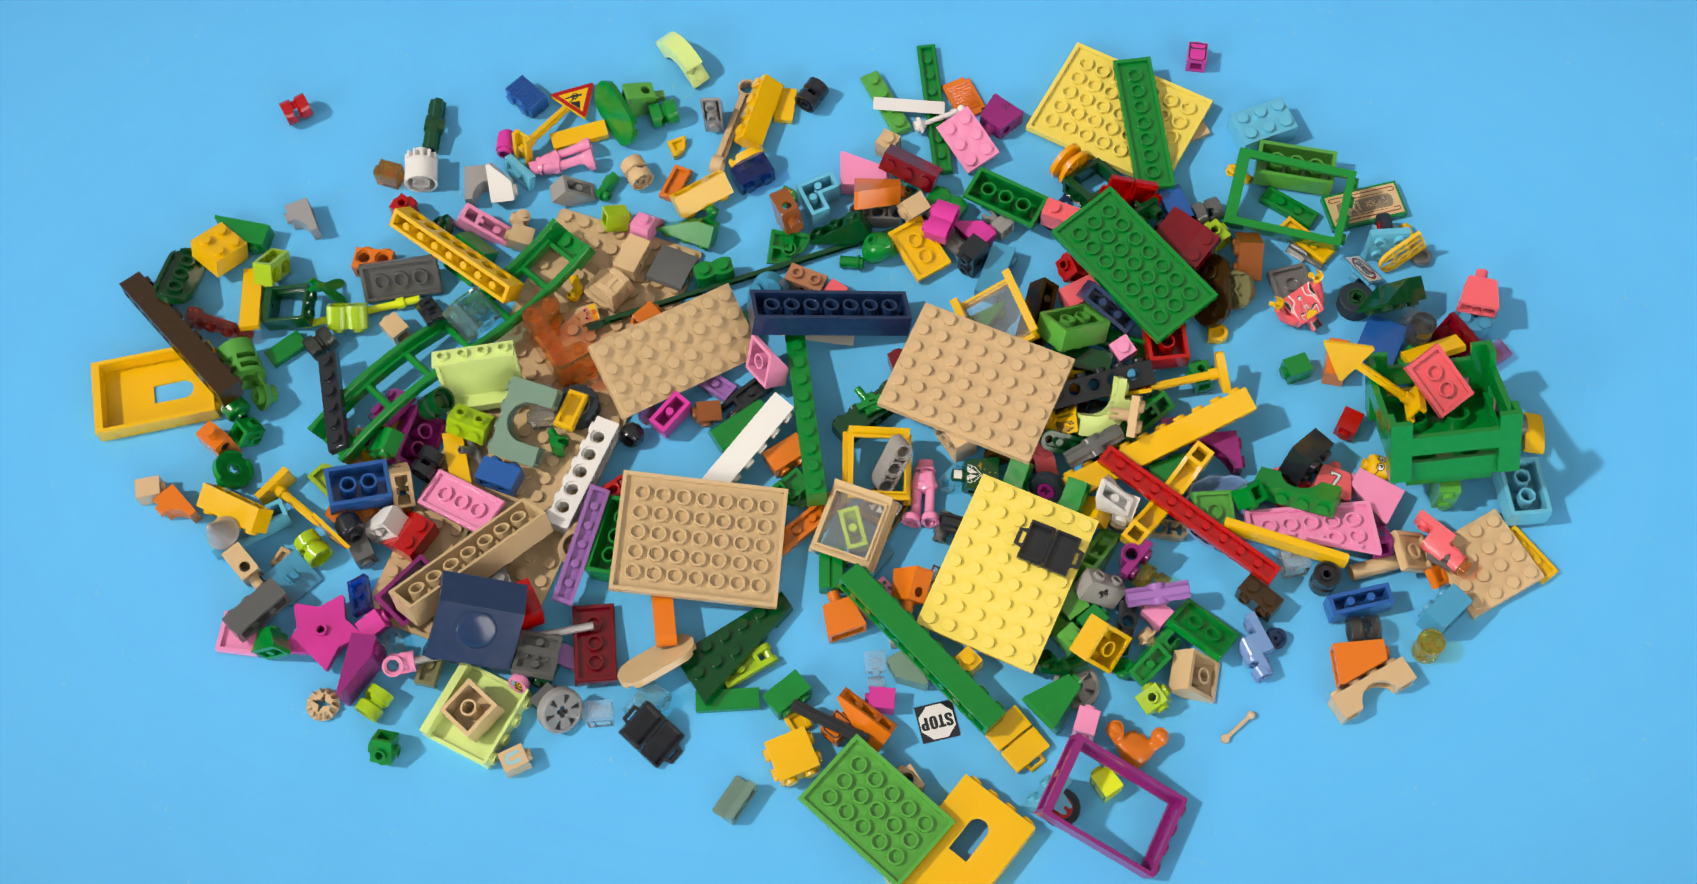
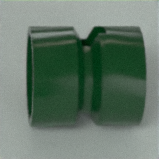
(435, 403)

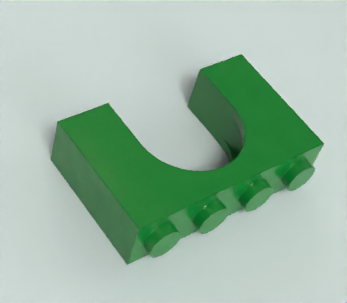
(1074, 493)

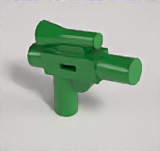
(868, 401)

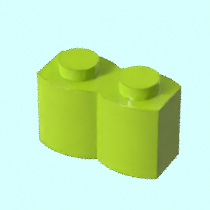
(347, 316)

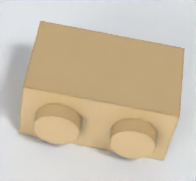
(632, 256)

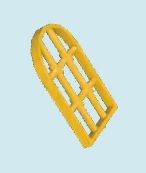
(1388, 267)

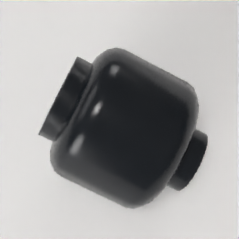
(349, 526)

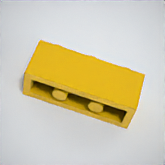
(701, 194)

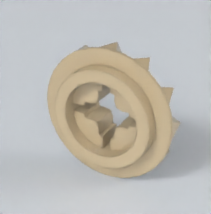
(326, 712)

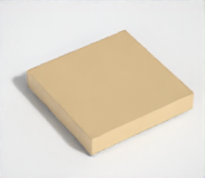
(1409, 551)

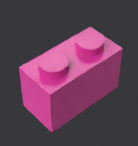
(670, 414)

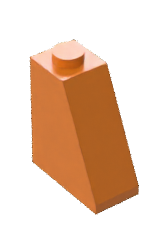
(877, 192)
(1356, 658)

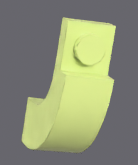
(679, 50)
(1097, 422)

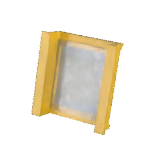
(1000, 308)

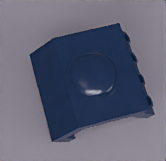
(476, 621)

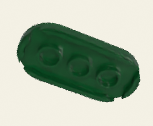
(179, 277)

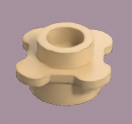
(1146, 636)

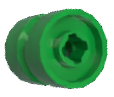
(663, 113)

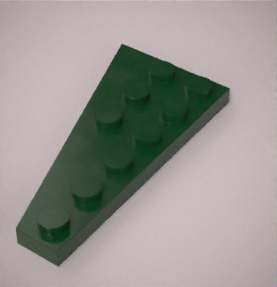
(730, 647)

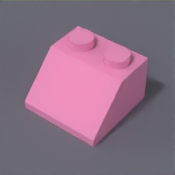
(765, 364)

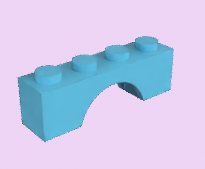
(280, 519)

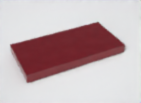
(595, 649)

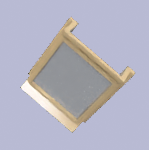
(854, 524)

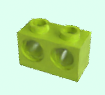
(271, 267)

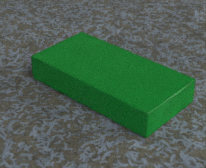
(285, 349)

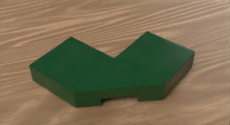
(1070, 664)

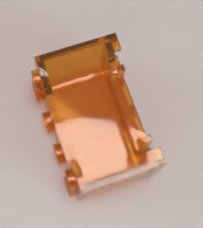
(567, 364)

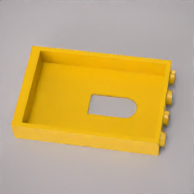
(126, 395)
(1002, 844)

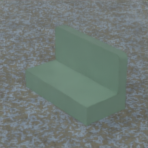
(735, 799)

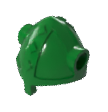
(879, 248)

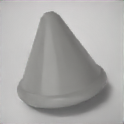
(223, 532)

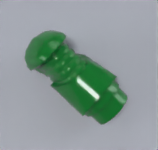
(608, 185)

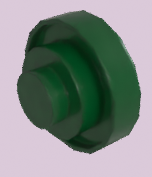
(445, 222)

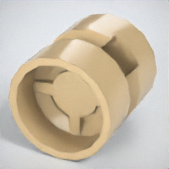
(636, 172)

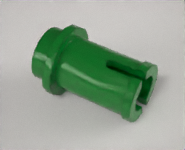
(851, 262)

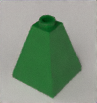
(1054, 701)

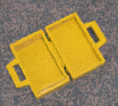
(1022, 747)

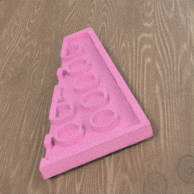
(1349, 529)

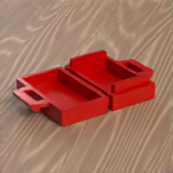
(1132, 190)

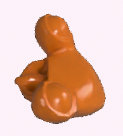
(1134, 746)

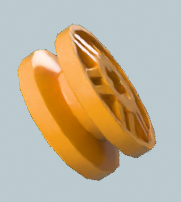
(1069, 161)

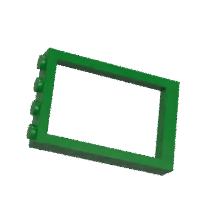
(1286, 233)

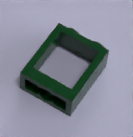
(1072, 182)
(272, 303)

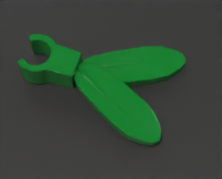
(328, 288)

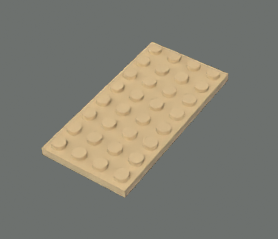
(673, 351)

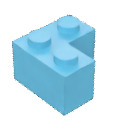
(816, 194)

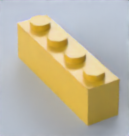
(758, 112)
(224, 502)

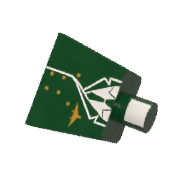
(972, 472)

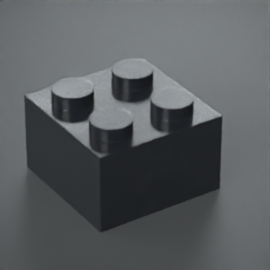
(1306, 458)

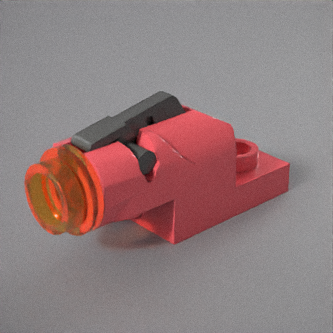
(1439, 546)

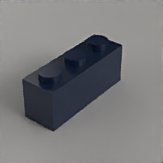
(1104, 304)

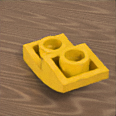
(1534, 438)

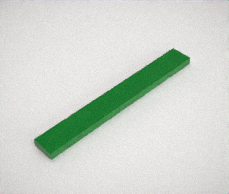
(932, 92)

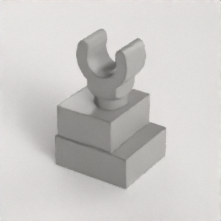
(1002, 226)

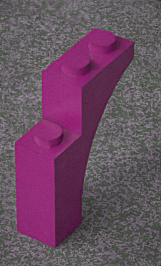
(1225, 445)

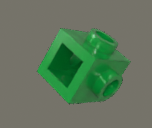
(1196, 367)
(247, 432)
(384, 747)

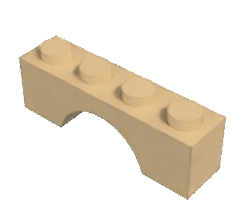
(1393, 676)

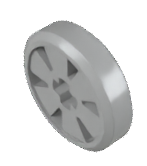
(1090, 688)
(567, 718)

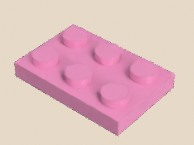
(968, 140)

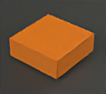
(1436, 576)

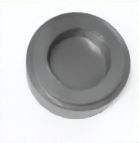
(1421, 259)

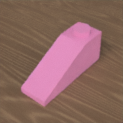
(481, 224)

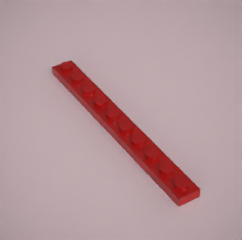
(1189, 515)

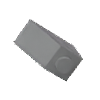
(571, 191)

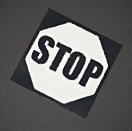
(937, 721)

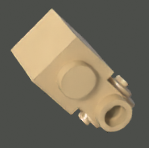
(519, 235)

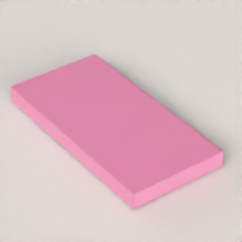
(460, 501)

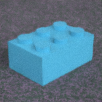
(1265, 122)
(1523, 494)

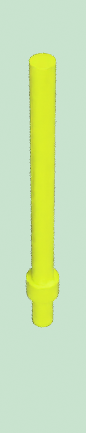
(399, 303)

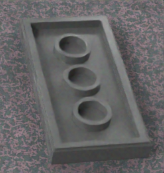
(400, 278)

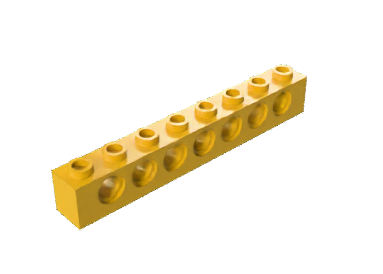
(456, 254)

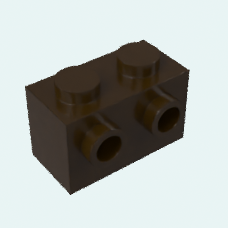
(1259, 597)

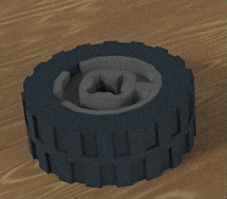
(591, 409)

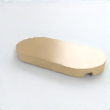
(655, 662)

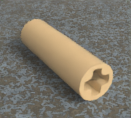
(1373, 567)

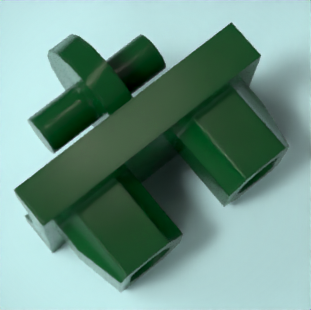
(1148, 209)

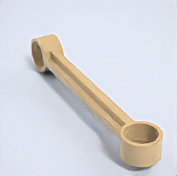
(719, 160)

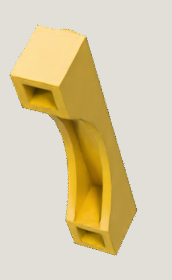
(1180, 480)

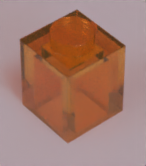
(389, 174)

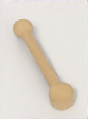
(1225, 738)

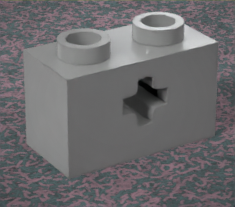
(1100, 588)

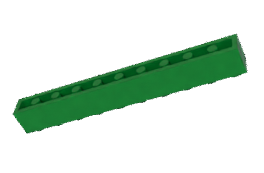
(806, 420)
(922, 649)

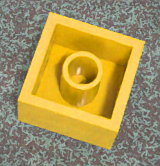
(219, 249)
(1100, 643)

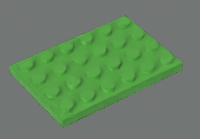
(876, 810)

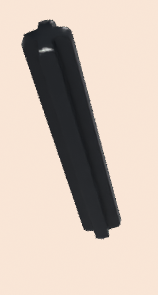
(827, 721)

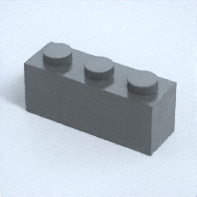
(256, 610)

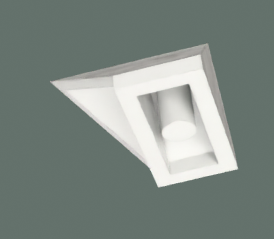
(1112, 498)

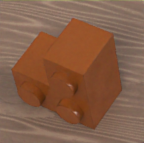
(1249, 253)

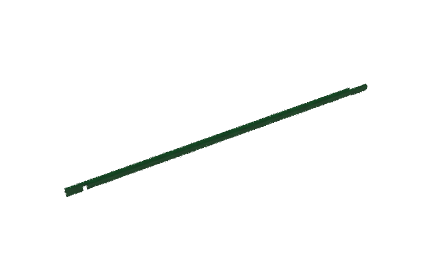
(774, 268)

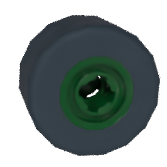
(1350, 299)

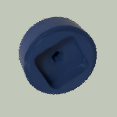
(1277, 637)

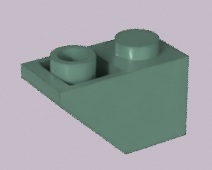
(906, 672)

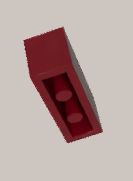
(910, 168)

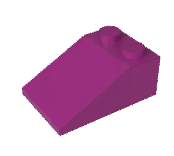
(360, 666)

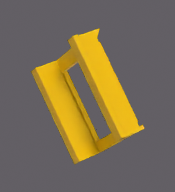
(881, 433)

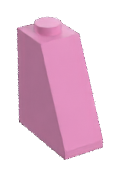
(857, 167)
(1382, 495)

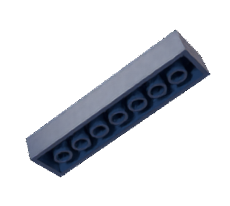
(829, 312)

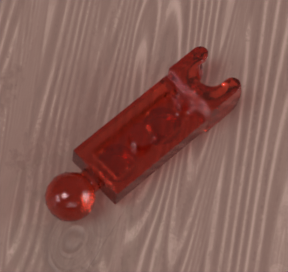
(201, 320)

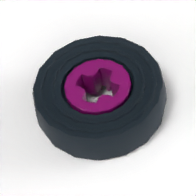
(1053, 483)

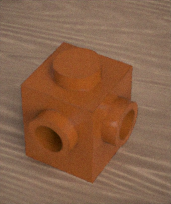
(707, 412)

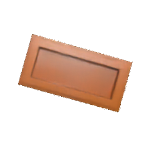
(677, 180)

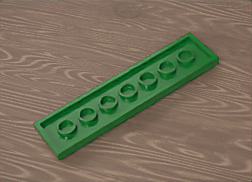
(1143, 121)

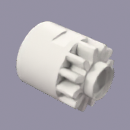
(421, 170)

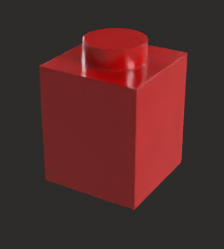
(1348, 424)

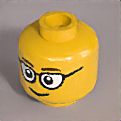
(1376, 465)

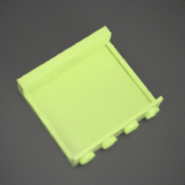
(477, 373)
(485, 751)

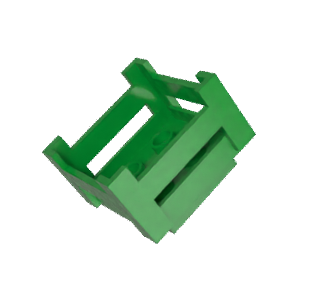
(1450, 448)

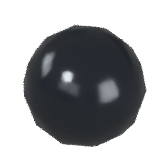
(631, 434)

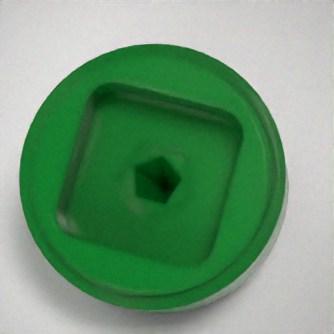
(1121, 668)

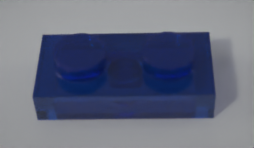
(360, 595)

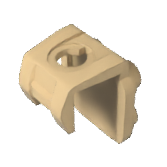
(609, 288)

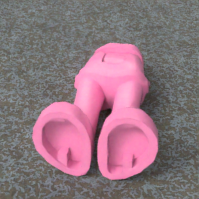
(552, 161)
(923, 483)

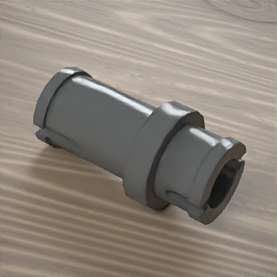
(940, 536)

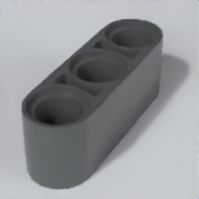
(886, 219)

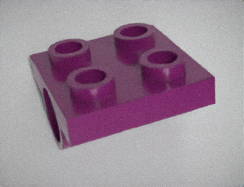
(1129, 567)

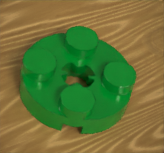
(228, 479)

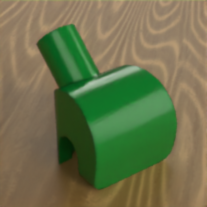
(557, 443)

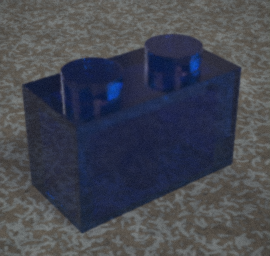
(752, 174)

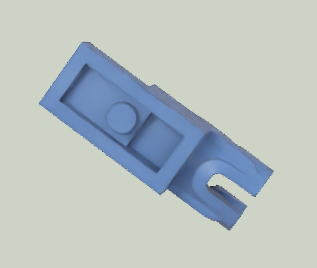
(1256, 648)

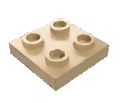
(1130, 415)

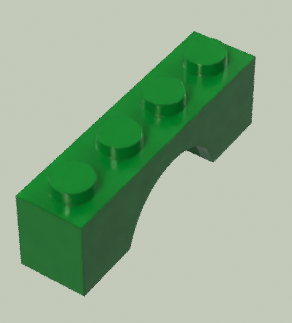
(1319, 499)

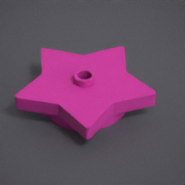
(312, 621)

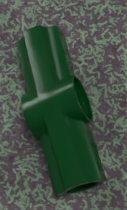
(434, 124)

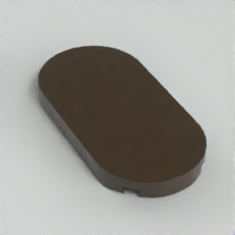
(1217, 275)

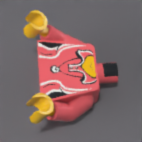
(1302, 304)

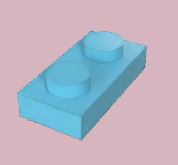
(519, 172)

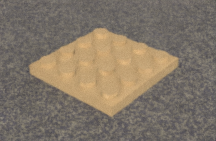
(1498, 564)

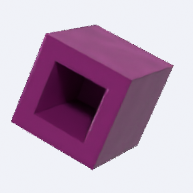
(1386, 542)

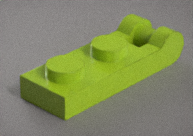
(753, 665)

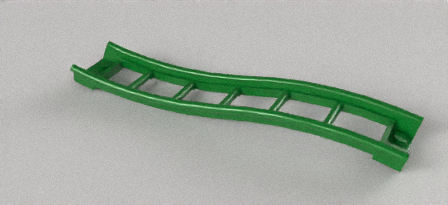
(553, 237)

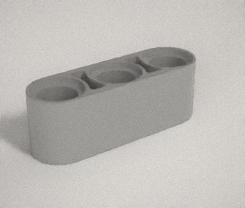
(891, 463)

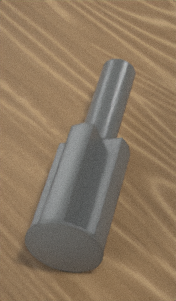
(1300, 254)

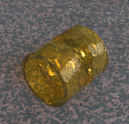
(1147, 574)
(1428, 646)

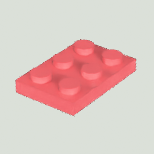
(1438, 380)

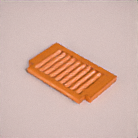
(963, 93)

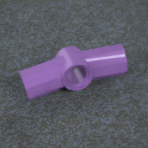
(1157, 593)

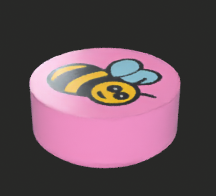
(518, 683)

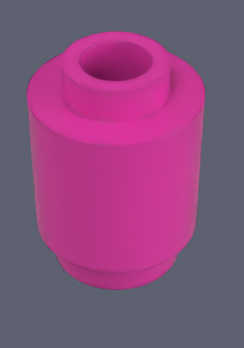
(504, 143)

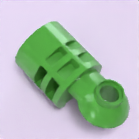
(245, 362)

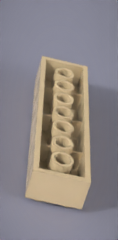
(477, 555)

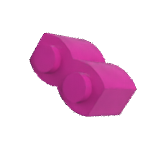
(941, 221)

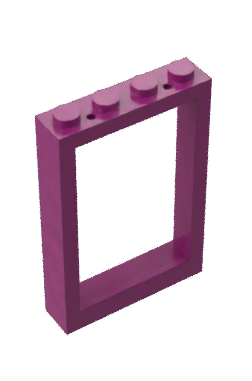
(1166, 828)

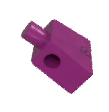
(1000, 117)

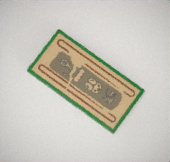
(1367, 204)

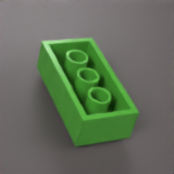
(1293, 178)

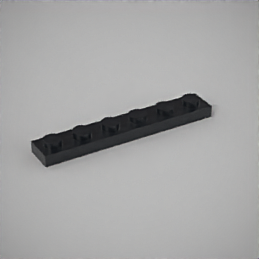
(333, 402)

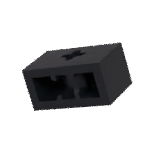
(972, 255)

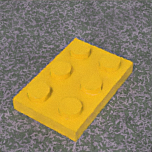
(919, 254)

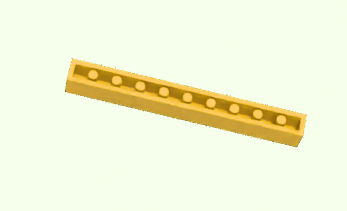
(1173, 436)

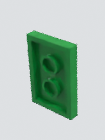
(1202, 629)

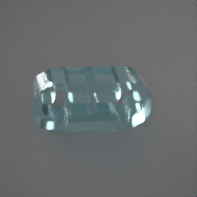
(946, 477)
(400, 644)

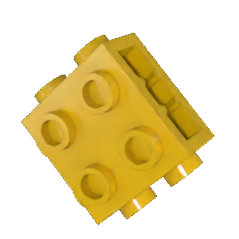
(792, 757)

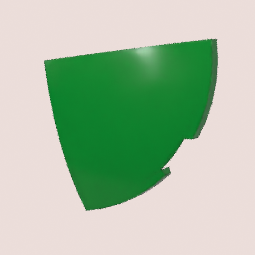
(785, 247)
(796, 489)

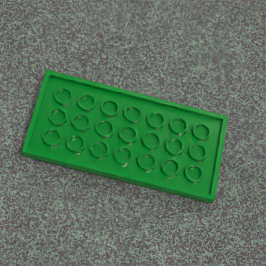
(1134, 265)

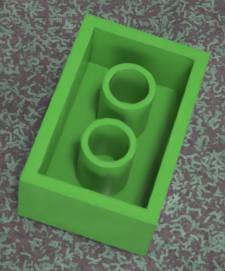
(1073, 327)

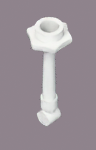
(920, 125)

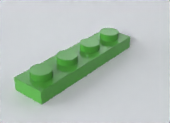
(876, 87)

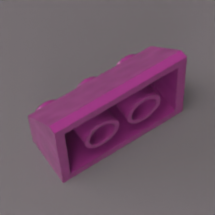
(417, 434)
(383, 597)

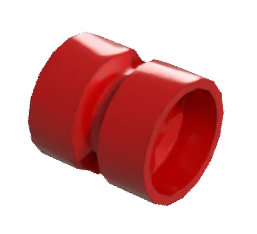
(303, 109)

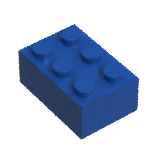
(358, 486)

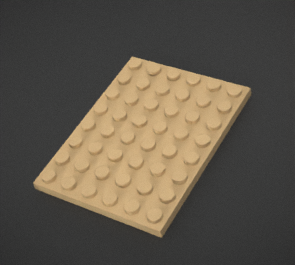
(976, 383)
(699, 540)

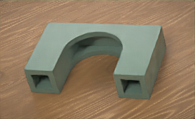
(505, 442)

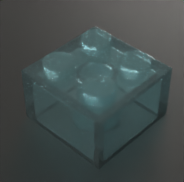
(472, 314)

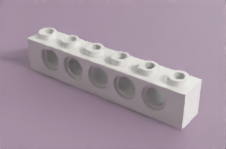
(600, 428)

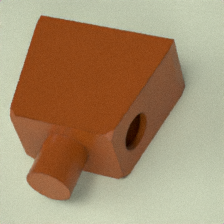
(790, 218)

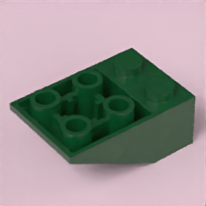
(1394, 296)

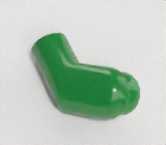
(712, 212)

